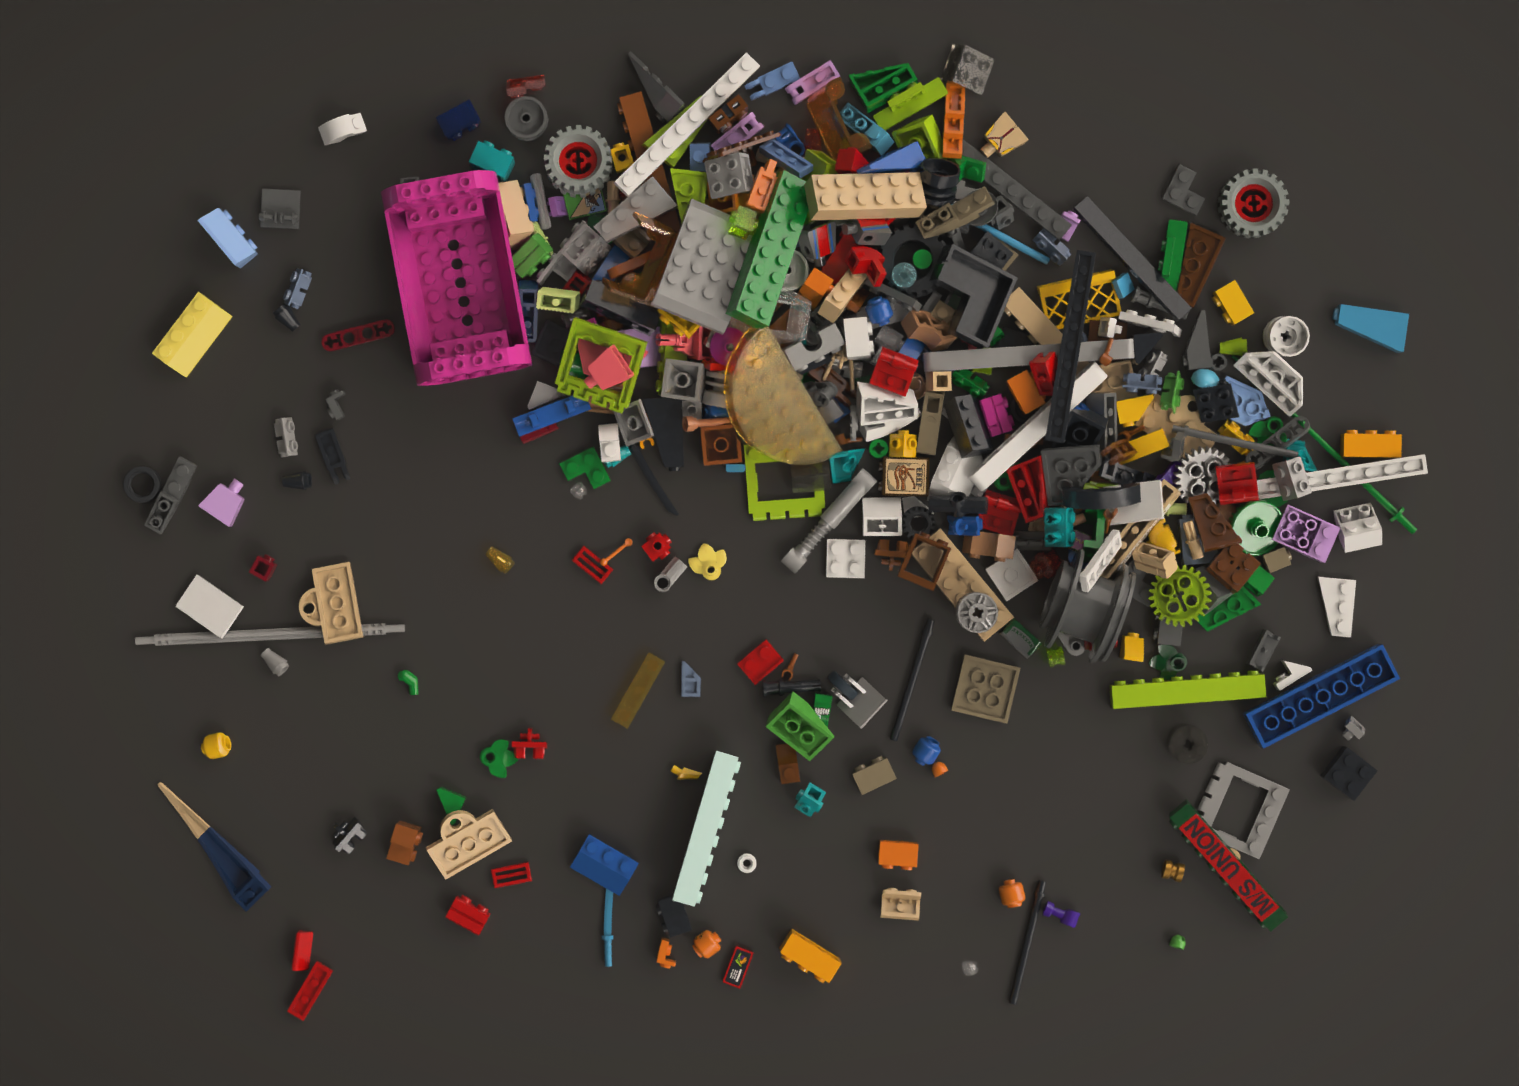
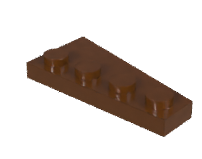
(1198, 262)

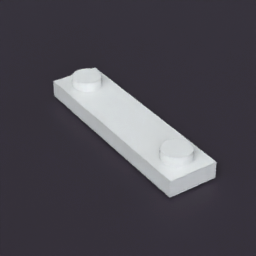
(1100, 560)

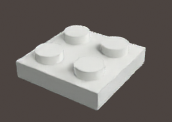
(845, 558)
(1012, 575)

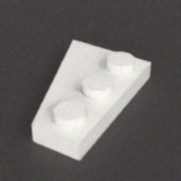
(1149, 320)
(1338, 603)

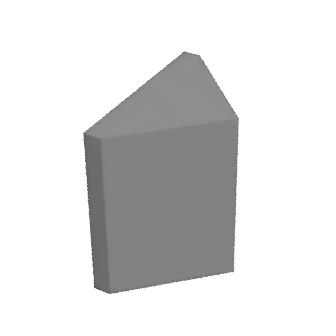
(634, 423)

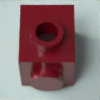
(263, 567)

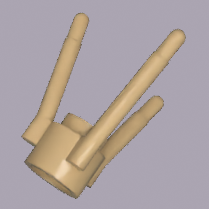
(842, 357)

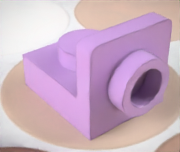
(1072, 218)

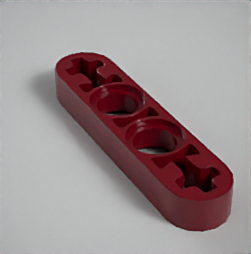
(359, 339)

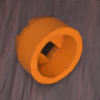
(938, 769)

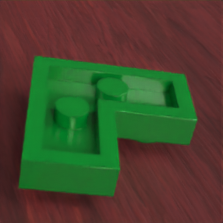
(588, 463)

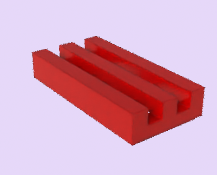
(579, 554)
(510, 867)

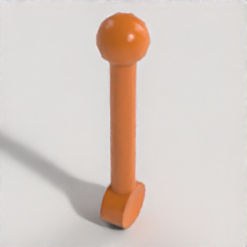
(628, 542)

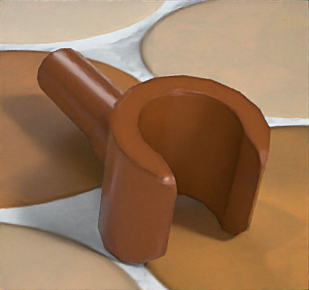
(1105, 359)
(1129, 433)
(842, 440)
(1109, 516)
(790, 667)

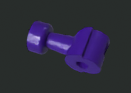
(1067, 917)

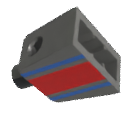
(868, 231)
(818, 240)

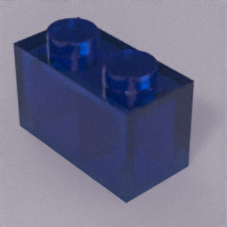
(458, 120)

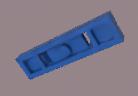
(549, 415)

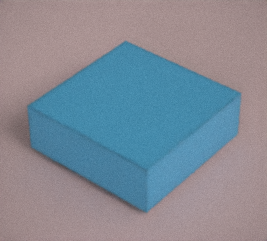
(1123, 285)
(735, 467)

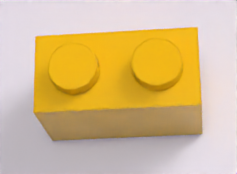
(1232, 303)

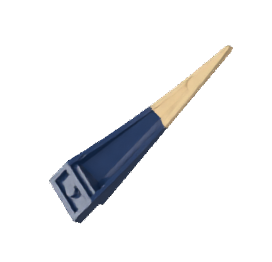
(235, 870)

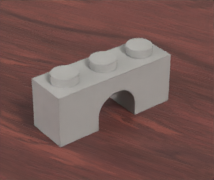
(828, 341)

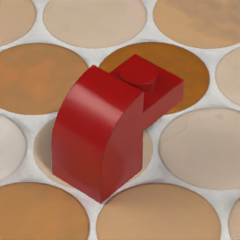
(869, 261)

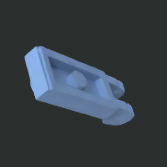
(774, 80)

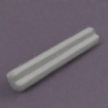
(540, 201)

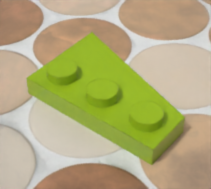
(688, 186)

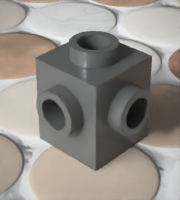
(1004, 214)

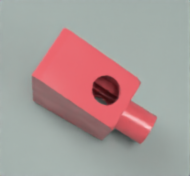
(608, 369)

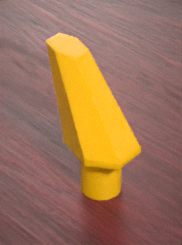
(685, 773)

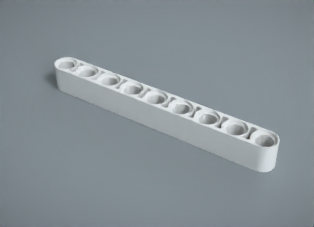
(1032, 430)

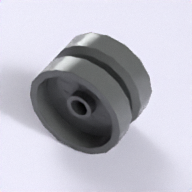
(531, 129)

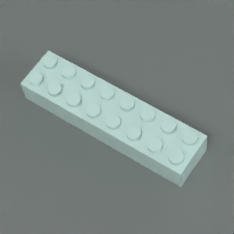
(705, 829)

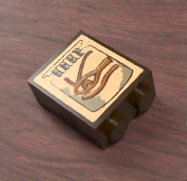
(904, 476)

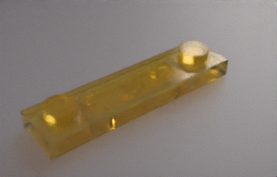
(638, 690)

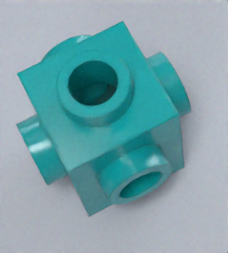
(809, 799)

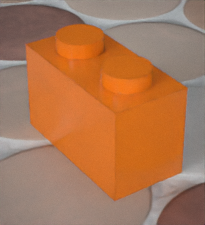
(1025, 392)
(897, 854)

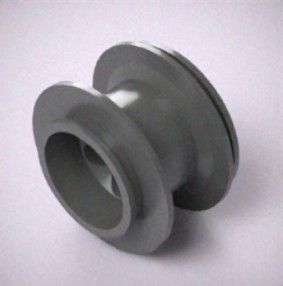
(1089, 615)

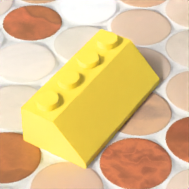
(192, 334)

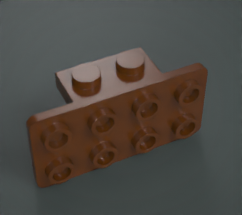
(742, 147)

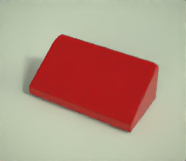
(302, 950)

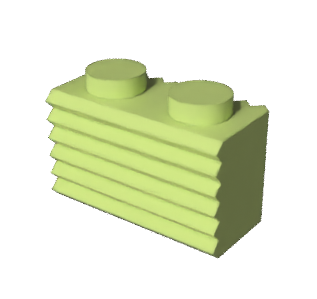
(558, 299)

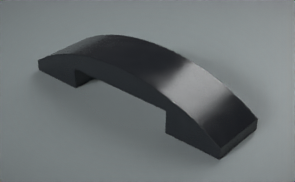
(1121, 474)
(1101, 498)

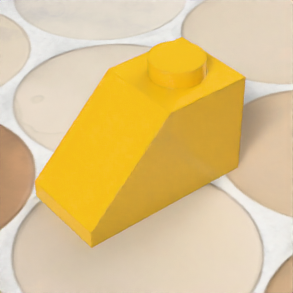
(1132, 409)
(1132, 647)

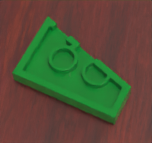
(1230, 608)

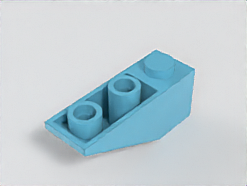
(859, 123)

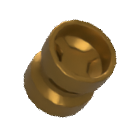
(1174, 871)

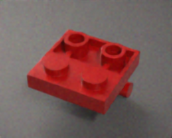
(894, 371)
(1237, 483)
(1001, 513)

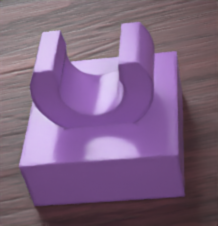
(557, 206)

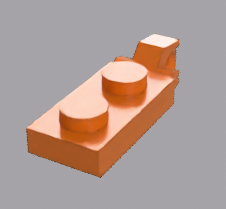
(762, 187)

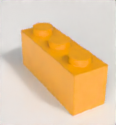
(1371, 444)

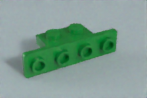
(1173, 252)

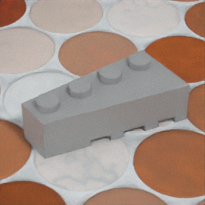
(647, 200)

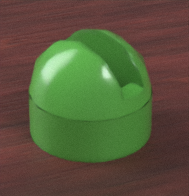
(1178, 942)

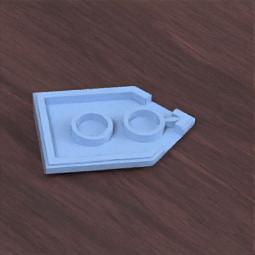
(1249, 403)

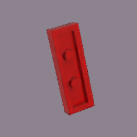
(310, 990)

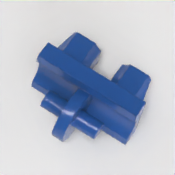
(965, 525)

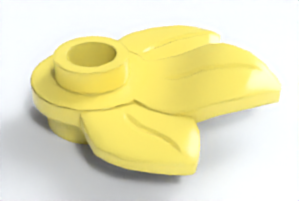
(706, 559)

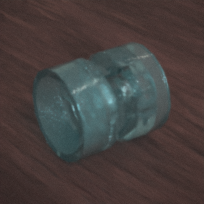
(903, 276)

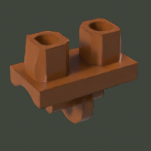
(883, 550)

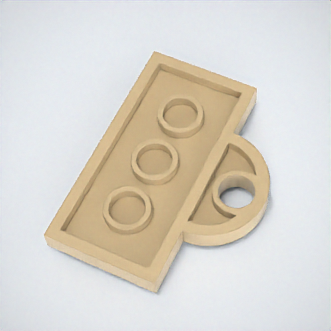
(1156, 418)
(333, 603)
(467, 841)

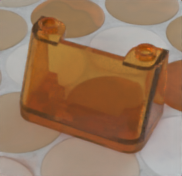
(830, 123)

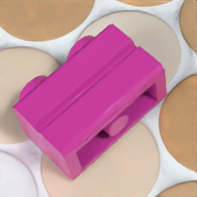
(996, 415)

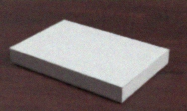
(1148, 509)
(209, 606)

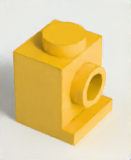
(618, 149)

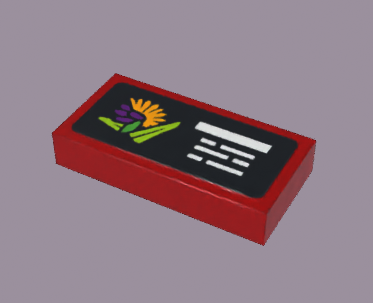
(738, 967)

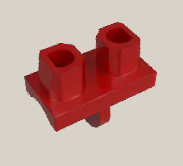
(520, 747)

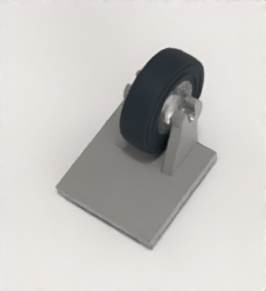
(860, 702)

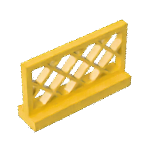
(1063, 287)

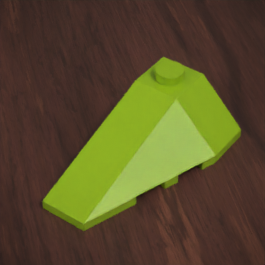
(925, 132)

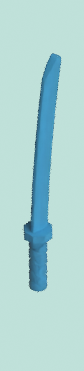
(607, 937)

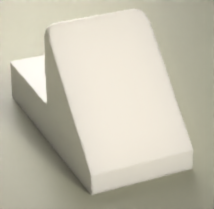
(1295, 672)

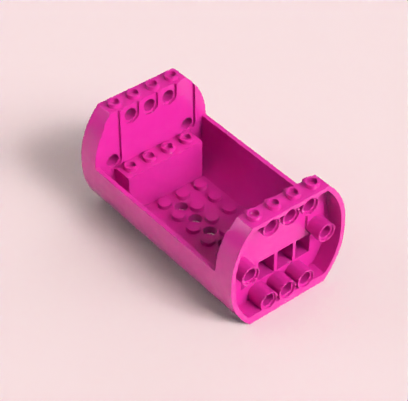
(420, 225)

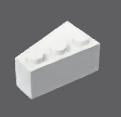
(882, 406)

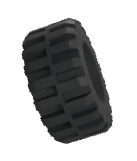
(911, 235)

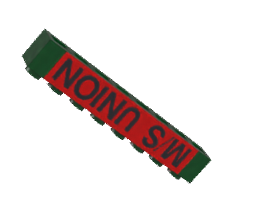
(1228, 865)

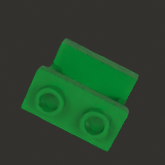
(1097, 519)

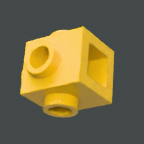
(903, 444)

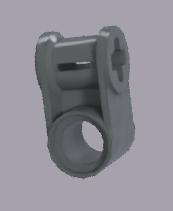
(821, 392)

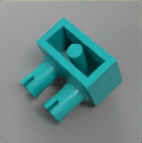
(1059, 527)

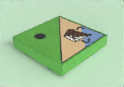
(583, 207)

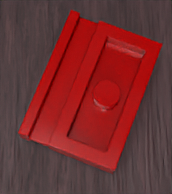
(760, 662)

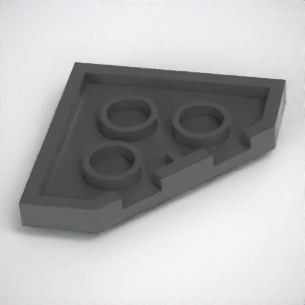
(1068, 468)

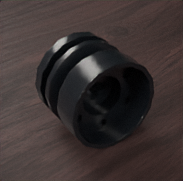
(939, 181)

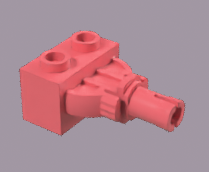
(693, 347)

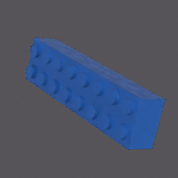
(1321, 695)

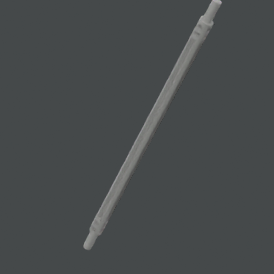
(257, 635)

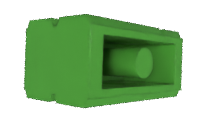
(530, 255)

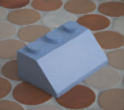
(229, 237)

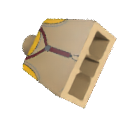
(1003, 137)

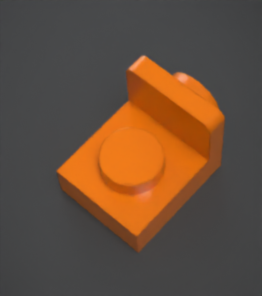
(665, 950)

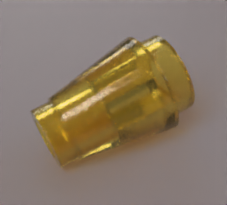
(500, 560)

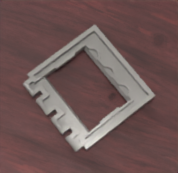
(1266, 818)

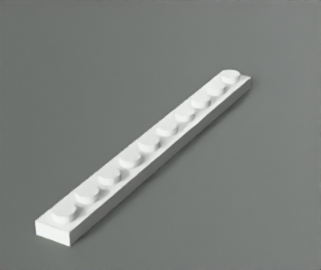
(686, 125)
(1352, 475)

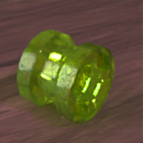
(1055, 656)

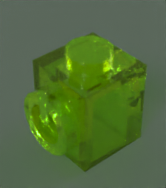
(743, 222)

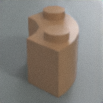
(928, 330)
(990, 544)

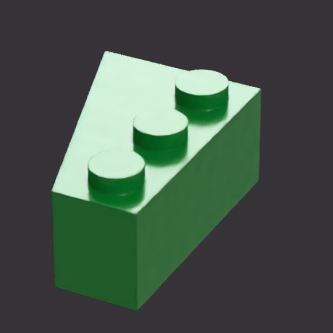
(878, 86)

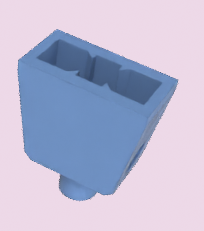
(697, 155)

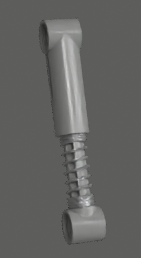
(830, 519)

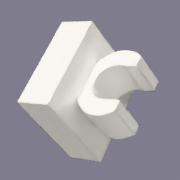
(1108, 327)

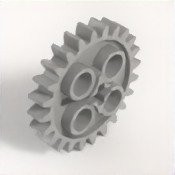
(1187, 480)

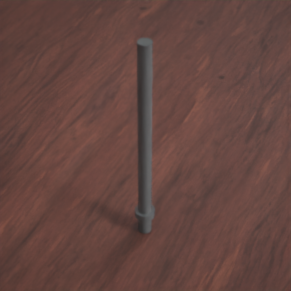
(1235, 442)

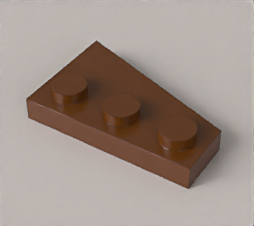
(1211, 525)

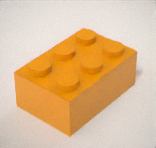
(809, 956)

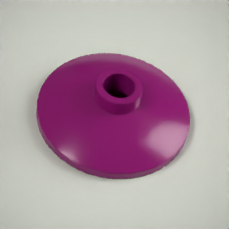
(719, 342)

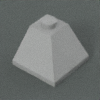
(683, 380)

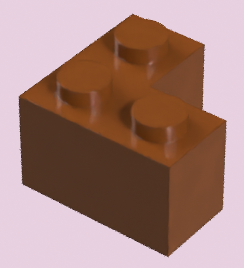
(403, 842)

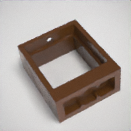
(916, 579)

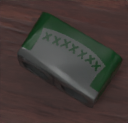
(1020, 638)

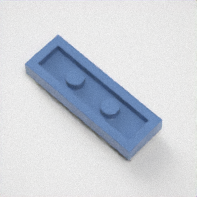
(786, 158)

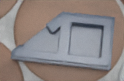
(689, 681)

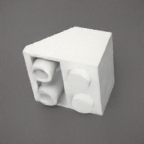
(857, 338)
(881, 516)
(1358, 527)

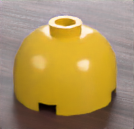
(1163, 537)

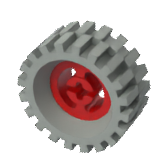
(569, 142)
(1273, 201)

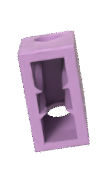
(224, 502)

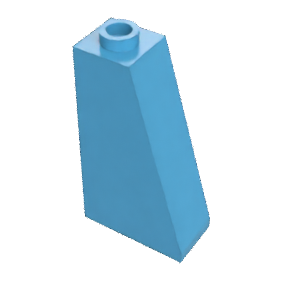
(1376, 325)

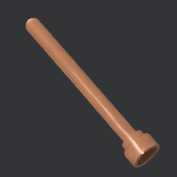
(690, 423)

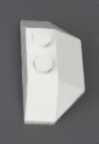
(1274, 379)
(953, 472)

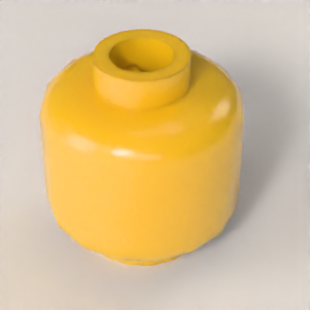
(216, 745)

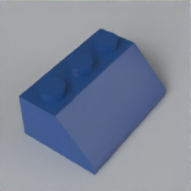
(604, 865)

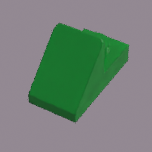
(970, 168)

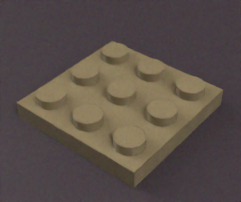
(985, 689)

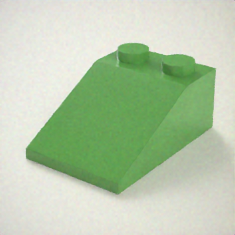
(799, 726)

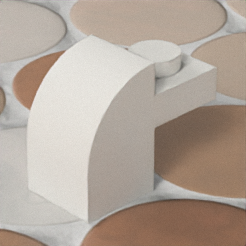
(341, 128)
(609, 442)

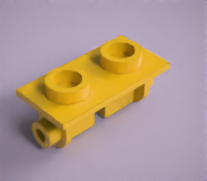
(1233, 430)

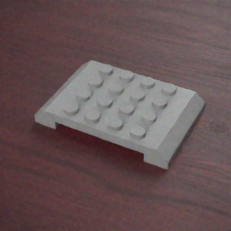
(702, 268)

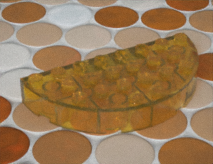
(772, 404)

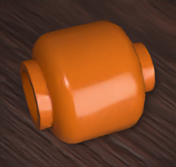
(1012, 893)
(706, 944)

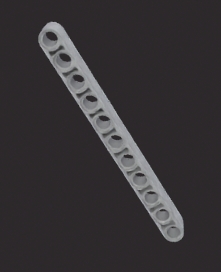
(1019, 355)

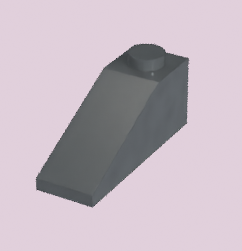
(1197, 349)

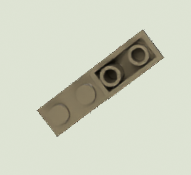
(956, 215)
(930, 422)

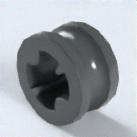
(1221, 367)

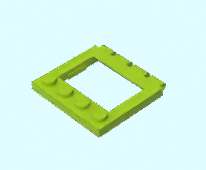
(606, 338)
(776, 507)

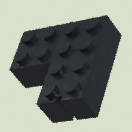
(983, 293)

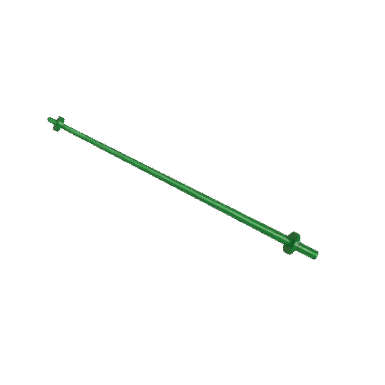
(1396, 514)

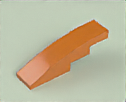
(953, 121)

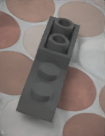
(171, 495)

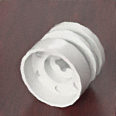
(1294, 329)

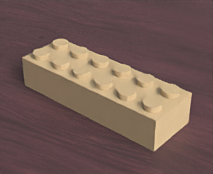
(865, 196)
(958, 578)

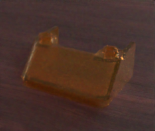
(644, 285)

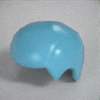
(1205, 378)

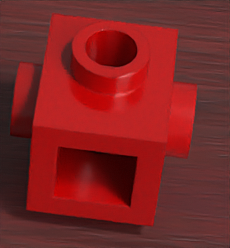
(650, 549)

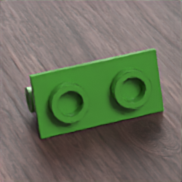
(1173, 385)

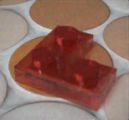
(519, 86)

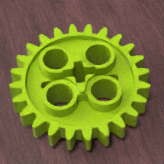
(1195, 589)

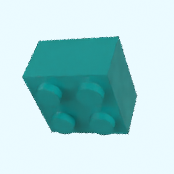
(488, 158)

